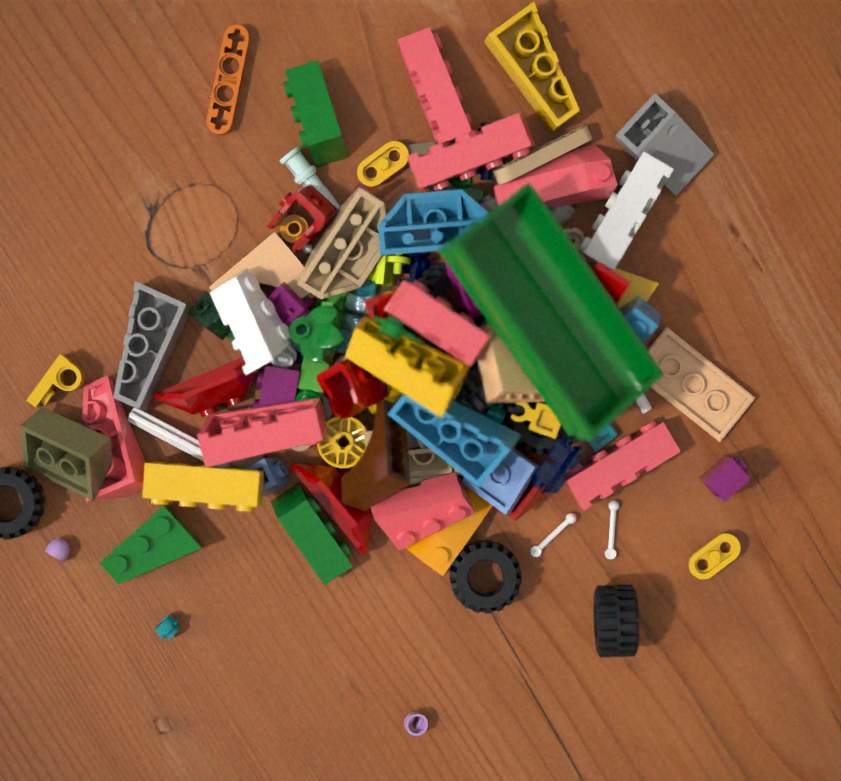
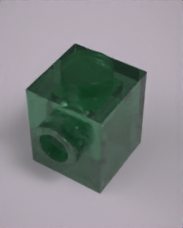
(207, 315)

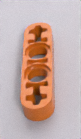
(230, 80)

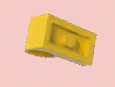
(54, 377)

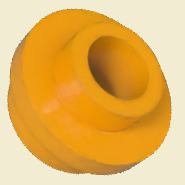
(284, 228)

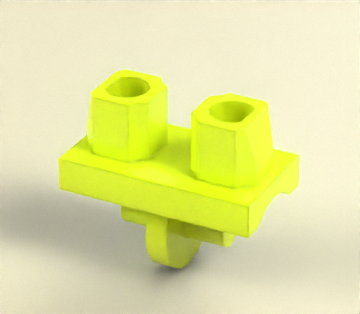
(386, 267)

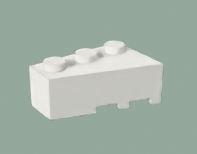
(252, 320)

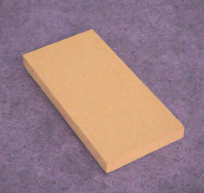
(697, 386)

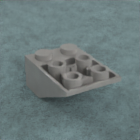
(667, 138)

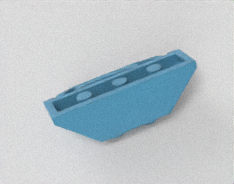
(426, 221)

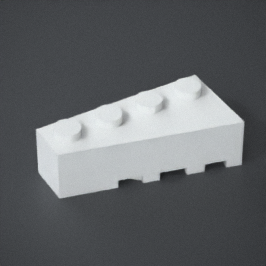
(625, 212)

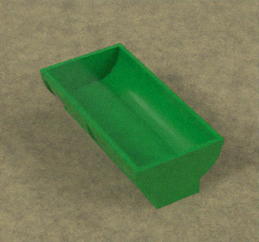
(552, 313)

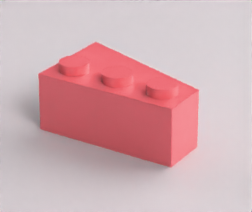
(437, 322)
(423, 510)

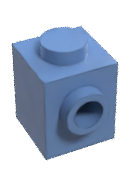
(274, 474)

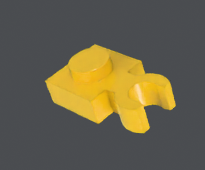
(542, 419)

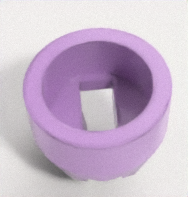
(59, 549)
(420, 725)

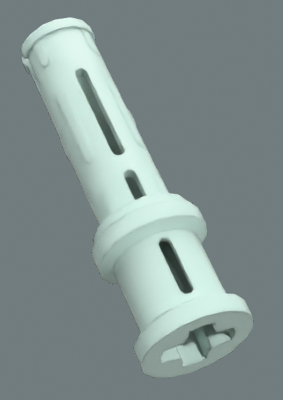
(306, 173)

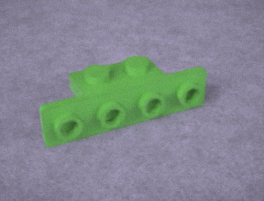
(310, 370)

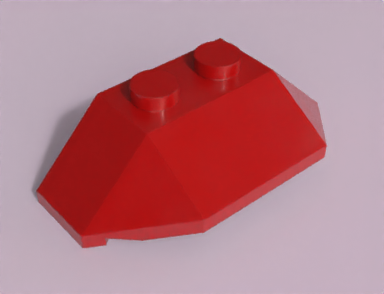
(209, 389)
(325, 486)

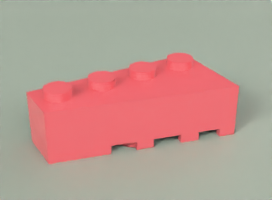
(433, 85)
(472, 152)
(261, 430)

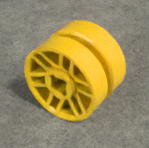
(333, 452)

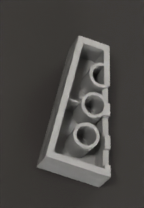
(150, 340)

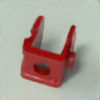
(315, 203)
(351, 388)

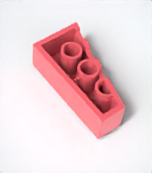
(621, 464)

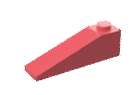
(572, 178)
(108, 417)

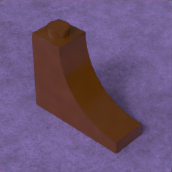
(382, 466)

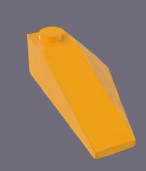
(445, 545)

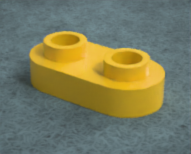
(382, 164)
(712, 554)

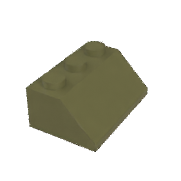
(66, 452)

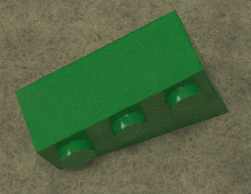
(315, 114)
(312, 533)
(151, 546)

